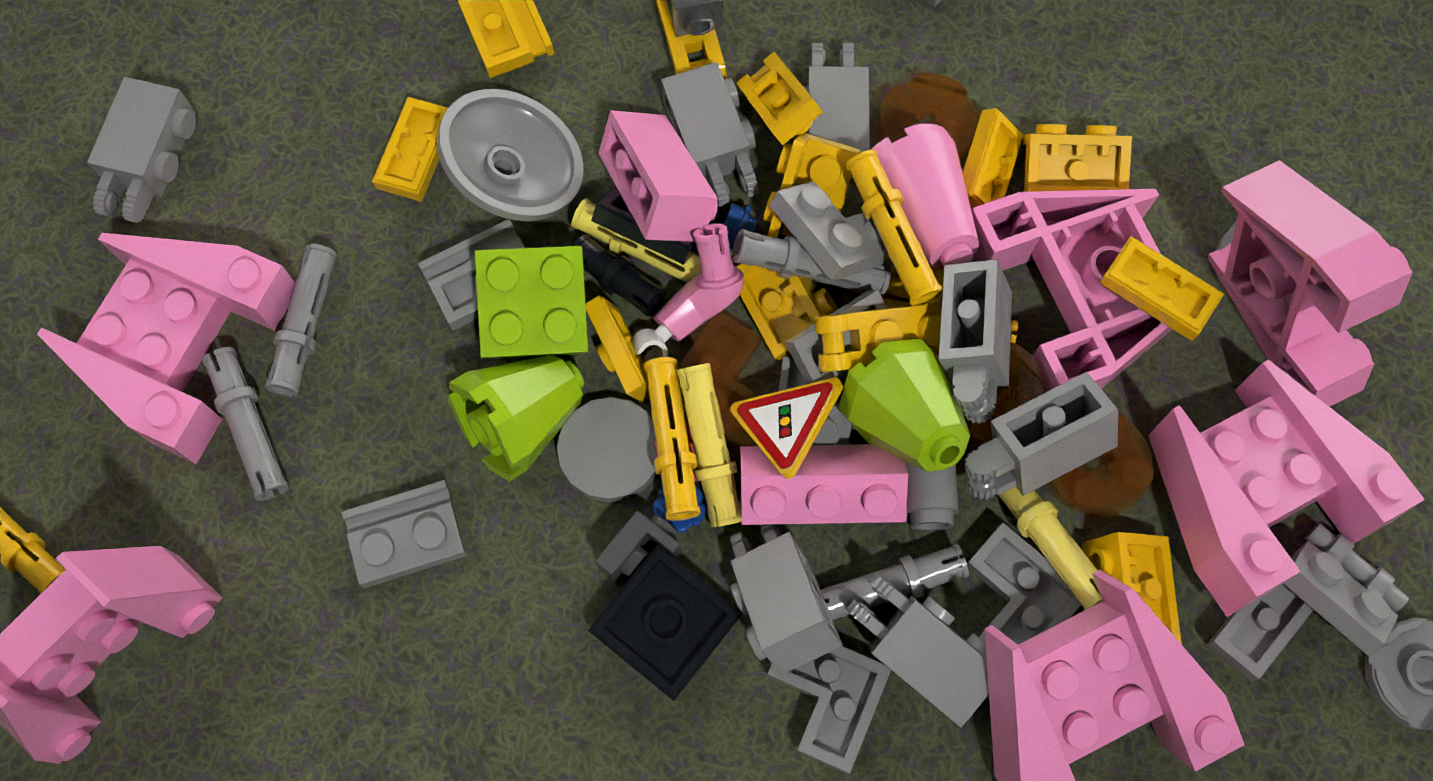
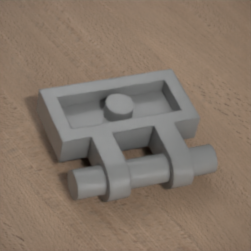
(1346, 589)

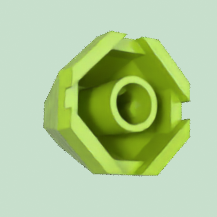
(906, 405)
(515, 409)

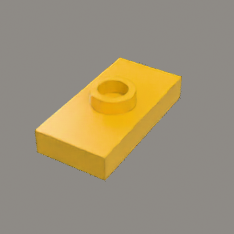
(411, 151)
(991, 158)
(1162, 288)
(617, 347)

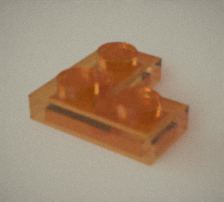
(728, 350)

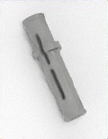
(790, 259)
(296, 339)
(237, 403)
(908, 577)

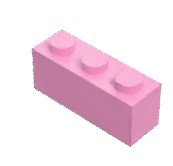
(656, 176)
(829, 487)

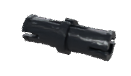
(620, 277)

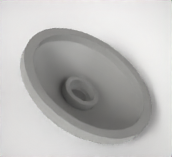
(509, 155)

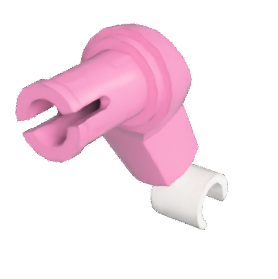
(699, 298)

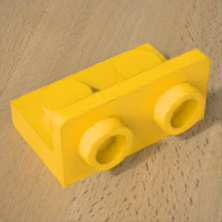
(808, 161)
(1076, 161)
(782, 305)
(1142, 564)

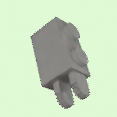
(841, 96)
(706, 121)
(139, 146)
(976, 335)
(1044, 439)
(782, 600)
(927, 651)

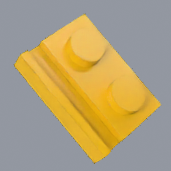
(506, 33)

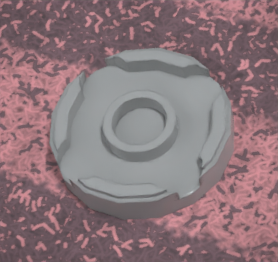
(608, 449)
(1400, 676)

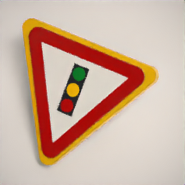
(788, 421)

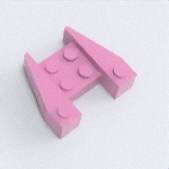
(1073, 245)
(1306, 276)
(161, 326)
(1263, 469)
(76, 625)
(1095, 684)

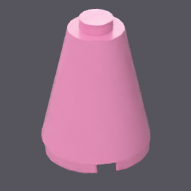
(934, 192)

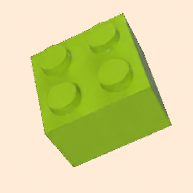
(531, 302)

